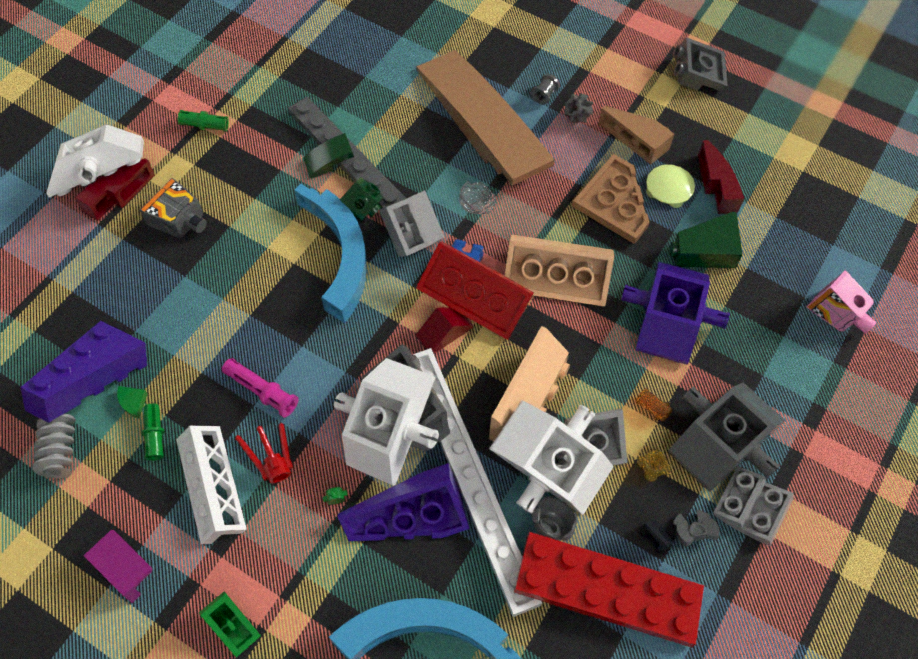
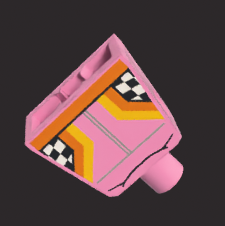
(843, 304)

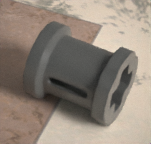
(543, 91)

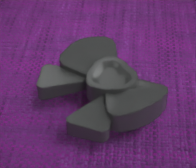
(703, 528)

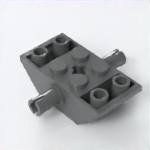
(726, 435)

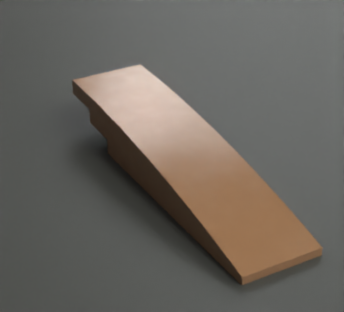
(485, 118)

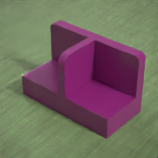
(119, 564)

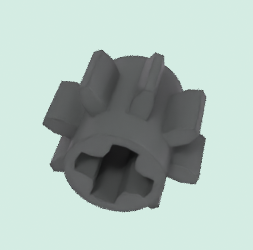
(578, 108)

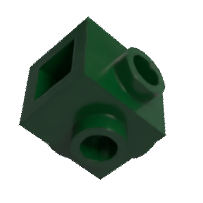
(362, 199)

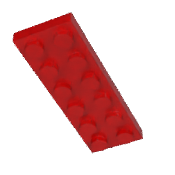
(610, 589)

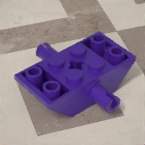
(673, 312)

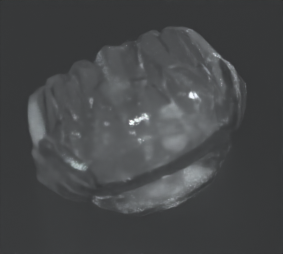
(476, 198)

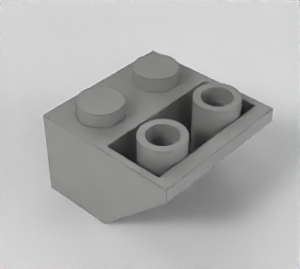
(411, 224)

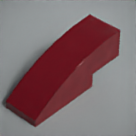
(719, 179)
(114, 189)

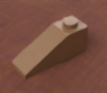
(639, 133)

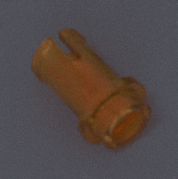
(654, 405)

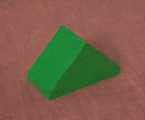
(229, 624)

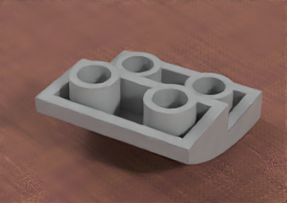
(753, 505)

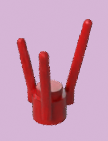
(275, 467)

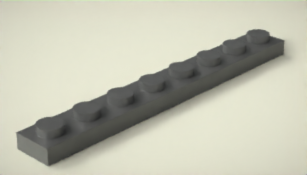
(323, 129)

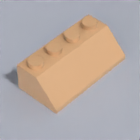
(560, 269)
(533, 380)

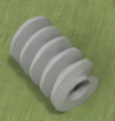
(53, 447)

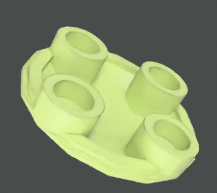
(670, 185)

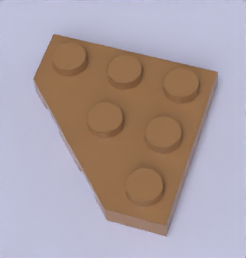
(615, 199)

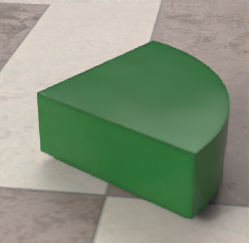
(132, 400)

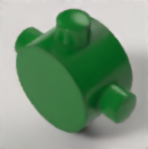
(335, 495)

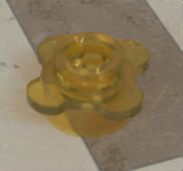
(657, 458)

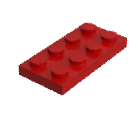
(474, 290)

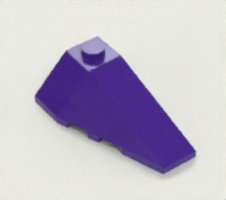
(416, 507)

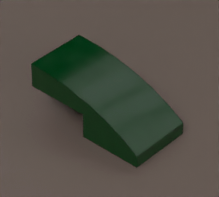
(320, 159)

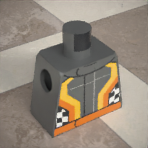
(174, 210)

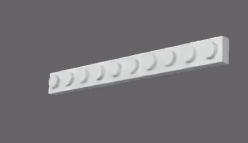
(479, 495)

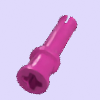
(268, 392)

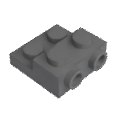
(700, 65)

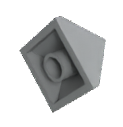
(608, 435)

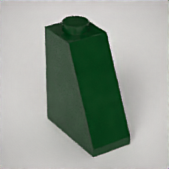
(709, 244)

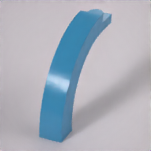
(350, 280)
(420, 615)

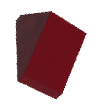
(443, 328)

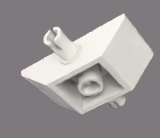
(93, 155)
(386, 419)
(530, 445)

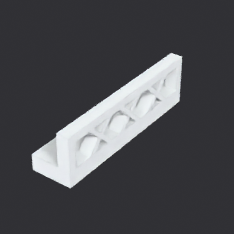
(202, 481)

